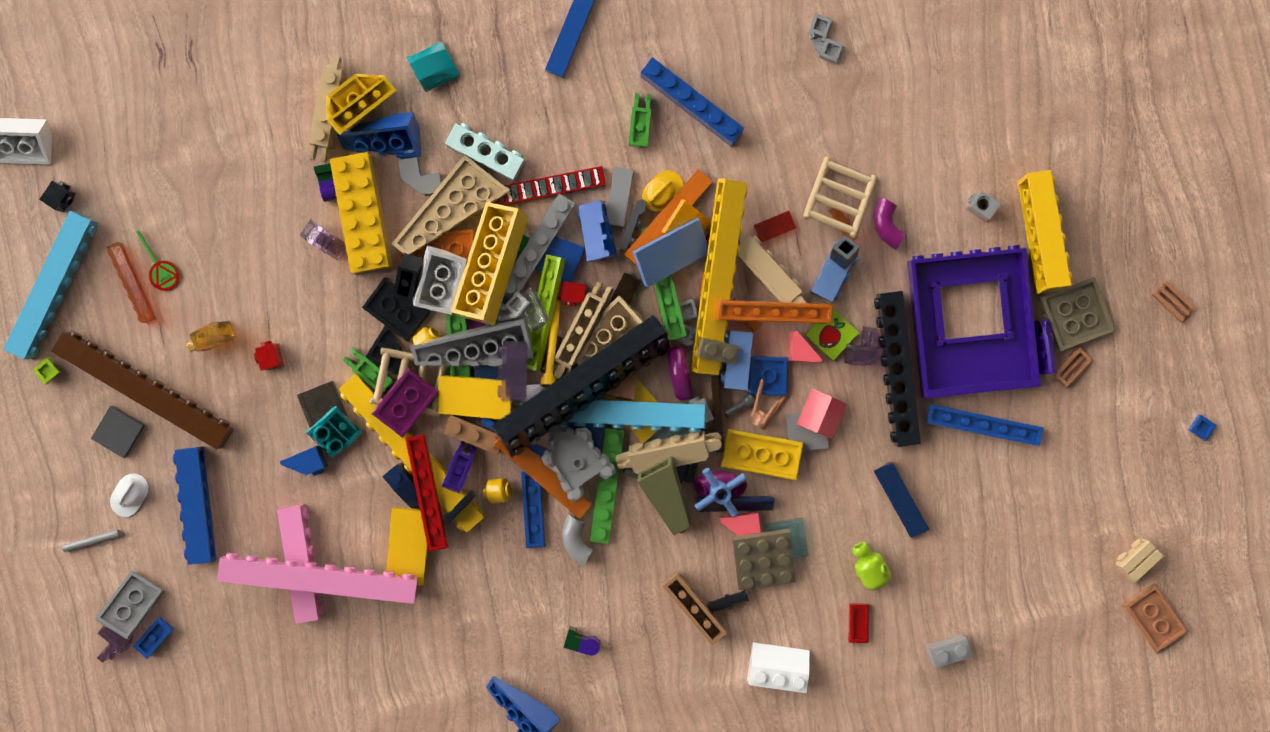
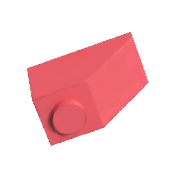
(742, 523)

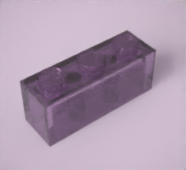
(513, 372)

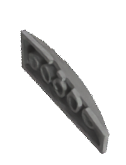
(473, 346)

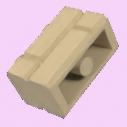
(1138, 560)

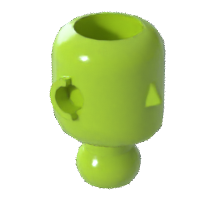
(870, 567)

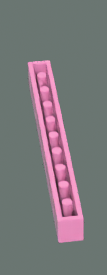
(317, 579)

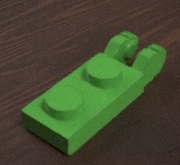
(640, 123)
(367, 370)

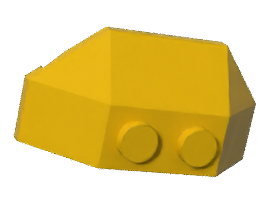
(356, 100)

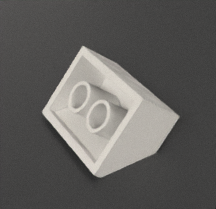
(25, 141)
(438, 280)
(779, 667)

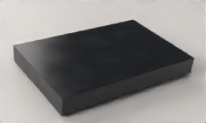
(395, 312)

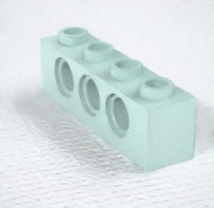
(457, 139)

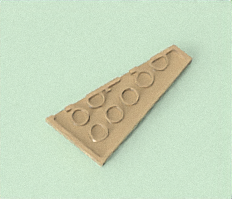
(453, 202)

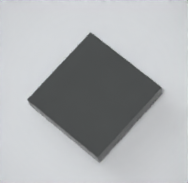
(118, 431)

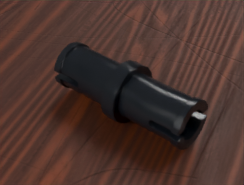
(728, 601)

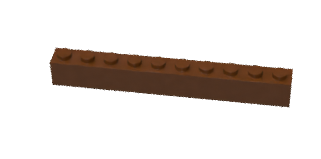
(142, 389)

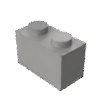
(948, 651)

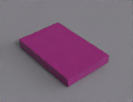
(404, 402)

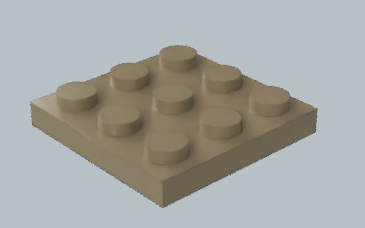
(1077, 314)
(764, 559)

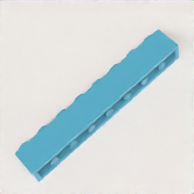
(51, 285)
(642, 414)

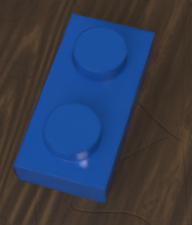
(153, 637)

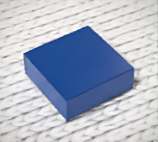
(1202, 427)

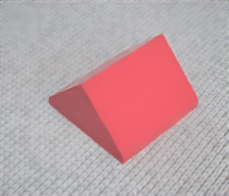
(800, 350)
(822, 413)

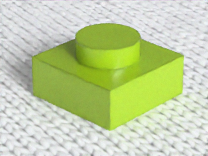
(47, 370)

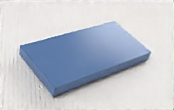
(671, 252)

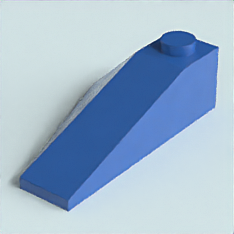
(388, 135)
(522, 709)

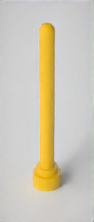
(548, 378)

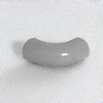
(572, 539)

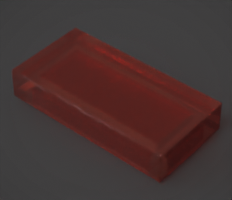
(774, 226)

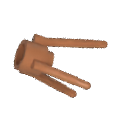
(762, 418)

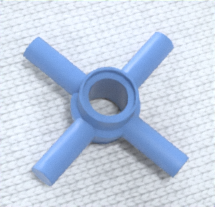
(723, 498)

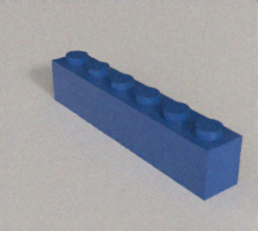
(691, 101)
(195, 505)

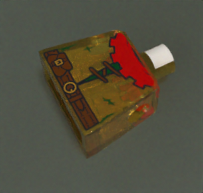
(211, 336)

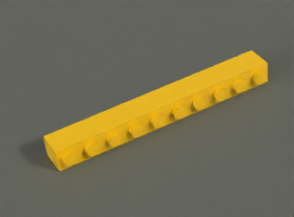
(719, 267)
(359, 395)

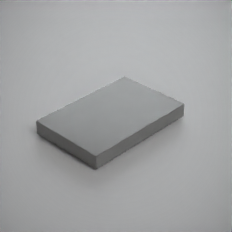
(129, 605)

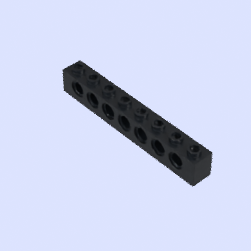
(911, 435)

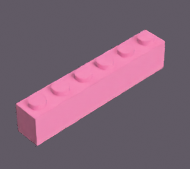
(298, 547)

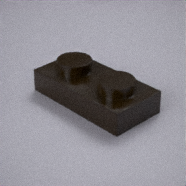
(626, 288)

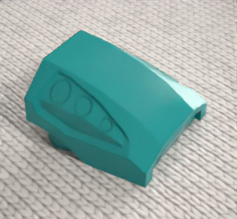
(433, 66)
(334, 432)

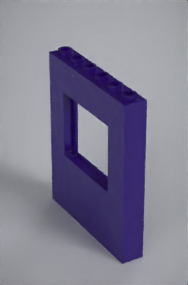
(982, 361)

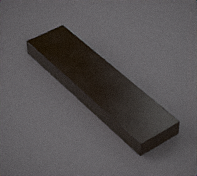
(716, 405)

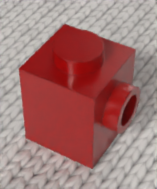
(572, 293)
(268, 356)

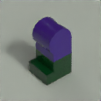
(326, 182)
(580, 643)

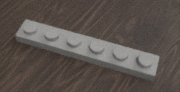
(538, 244)

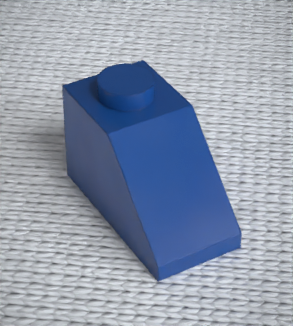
(307, 462)

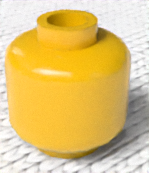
(426, 334)
(498, 490)

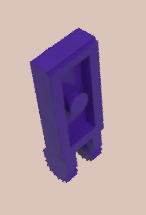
(1045, 347)
(458, 468)

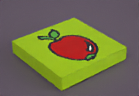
(832, 337)

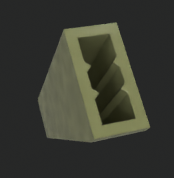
(666, 494)

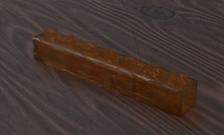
(131, 282)

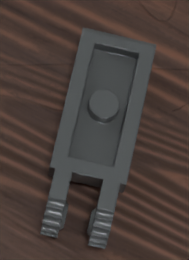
(633, 224)

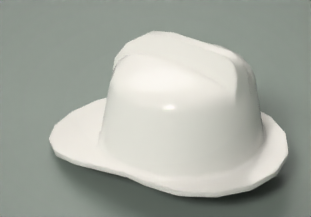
(129, 495)

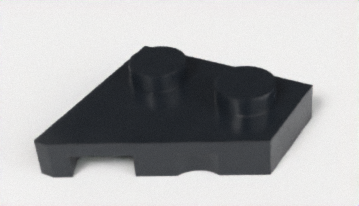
(385, 340)

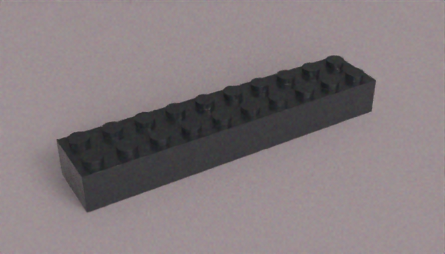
(582, 386)

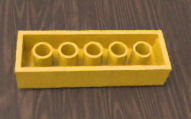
(361, 213)
(1044, 232)
(490, 263)

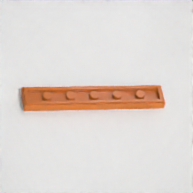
(690, 192)
(774, 311)
(547, 479)

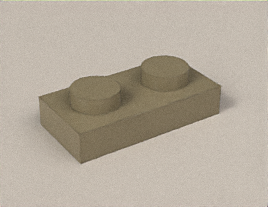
(717, 351)

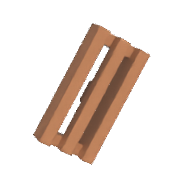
(1185, 311)
(1083, 355)

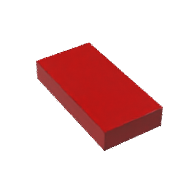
(858, 623)

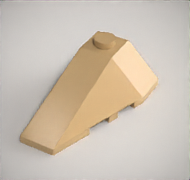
(614, 323)

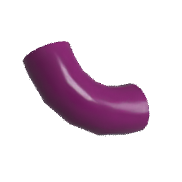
(884, 223)
(679, 373)
(703, 486)

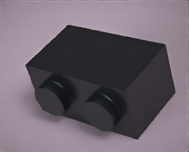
(407, 276)

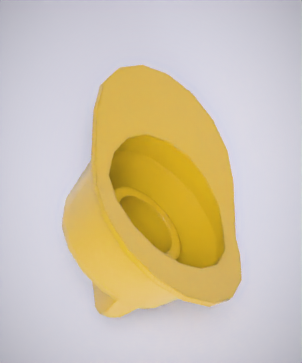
(662, 190)

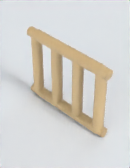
(857, 213)
(406, 357)

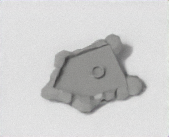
(575, 459)

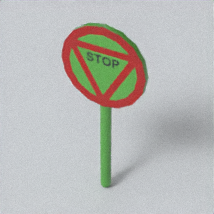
(162, 274)

